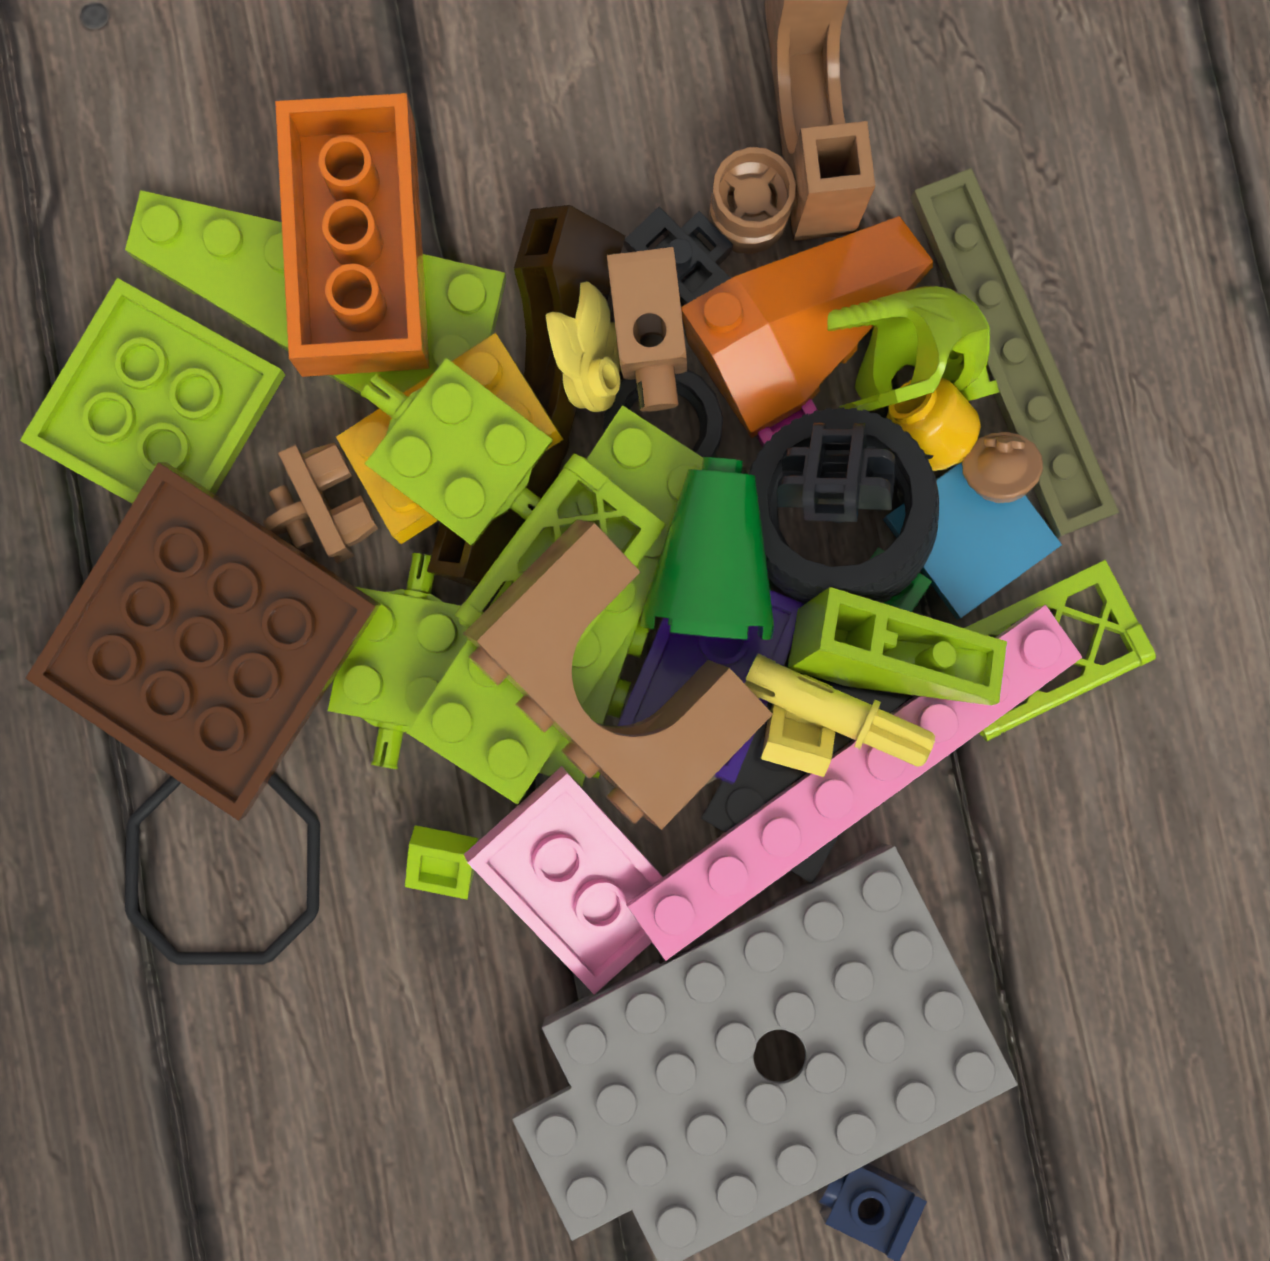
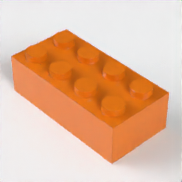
(351, 235)

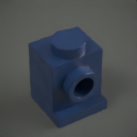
(894, 1220)

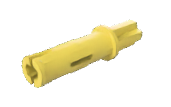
(839, 711)

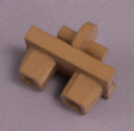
(311, 475)

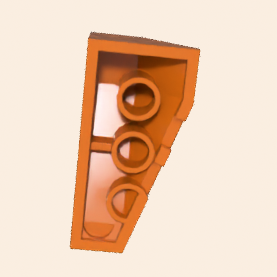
(767, 327)

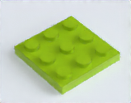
(151, 392)

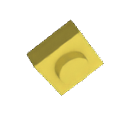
(797, 742)

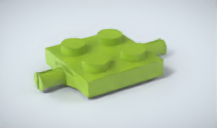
(457, 450)
(398, 660)

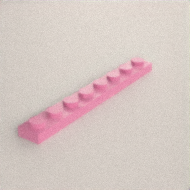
(821, 807)

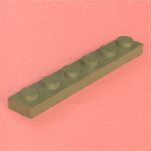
(1019, 359)

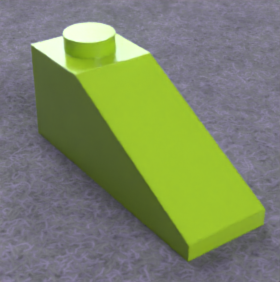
(894, 650)

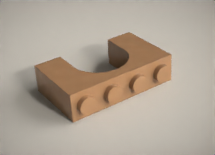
(824, 152)
(532, 643)

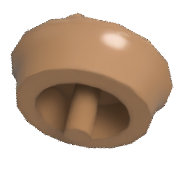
(1002, 467)

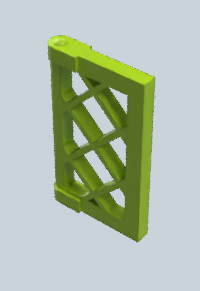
(546, 515)
(1092, 674)

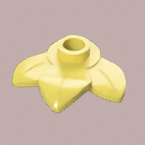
(587, 351)

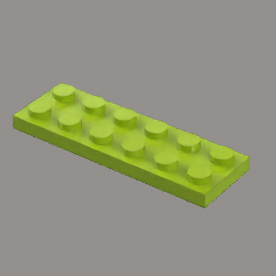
(477, 720)

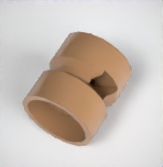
(752, 199)

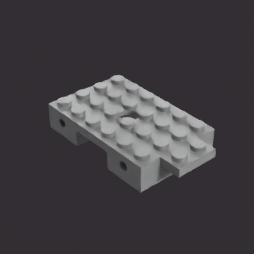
(667, 1084)

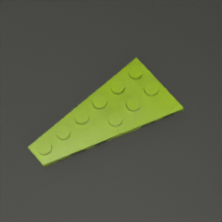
(240, 269)

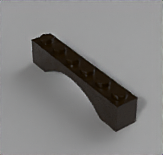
(554, 257)

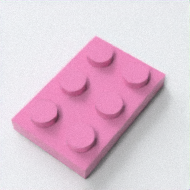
(569, 878)

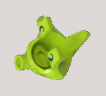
(922, 328)

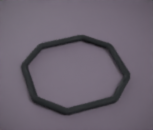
(222, 958)

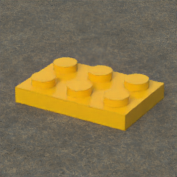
(491, 367)

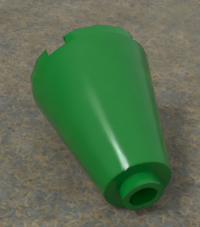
(713, 558)

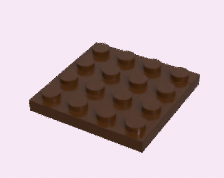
(202, 640)

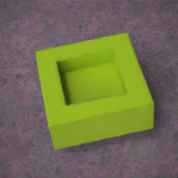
(438, 862)

